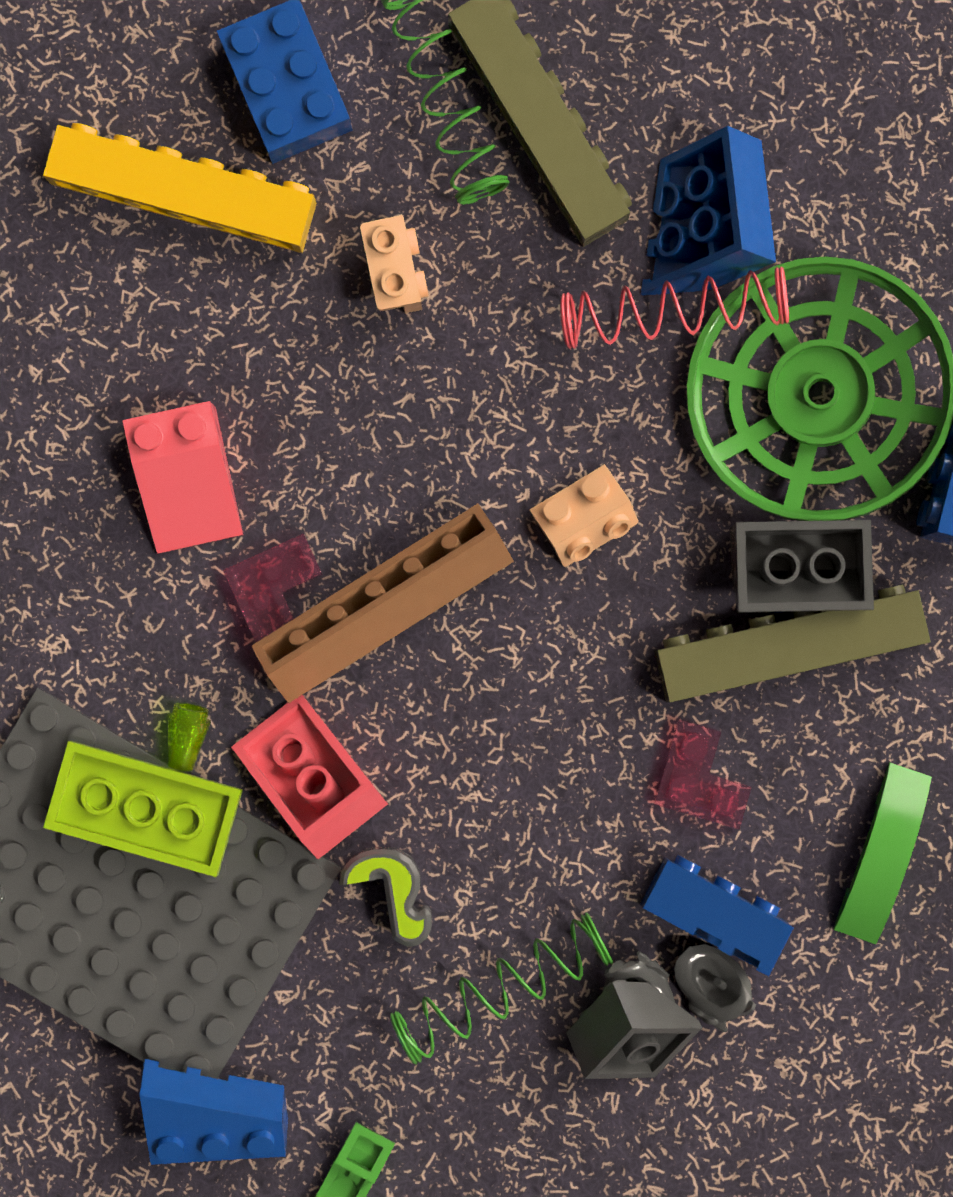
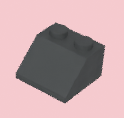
(630, 1032)

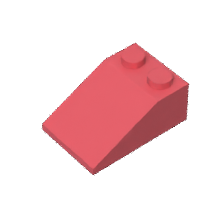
(183, 476)
(309, 776)

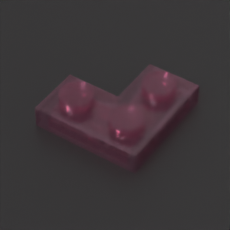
(263, 578)
(688, 783)

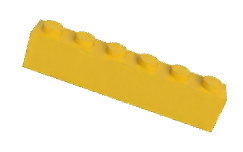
(180, 188)

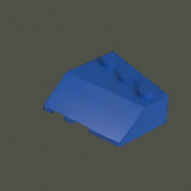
(711, 214)

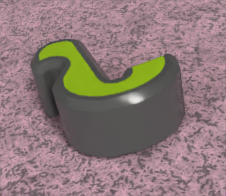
(401, 883)

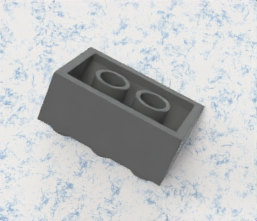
(802, 566)

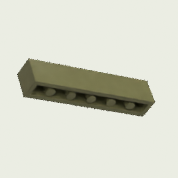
(540, 118)
(789, 646)

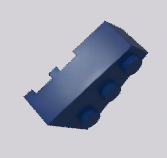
(717, 913)
(210, 1117)

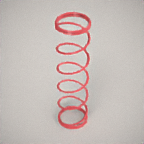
(568, 311)

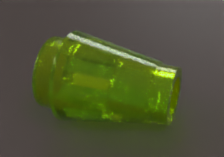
(186, 734)

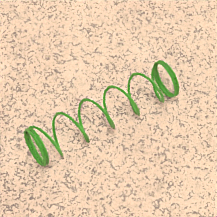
(463, 193)
(410, 1045)

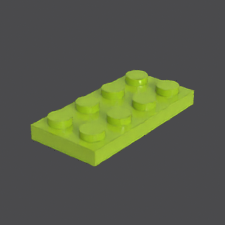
(143, 808)

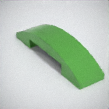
(884, 854)
(356, 1164)

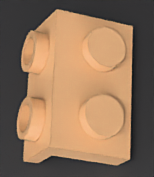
(391, 265)
(585, 516)

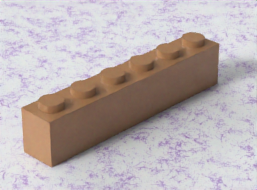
(382, 603)

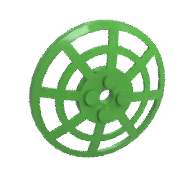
(828, 362)

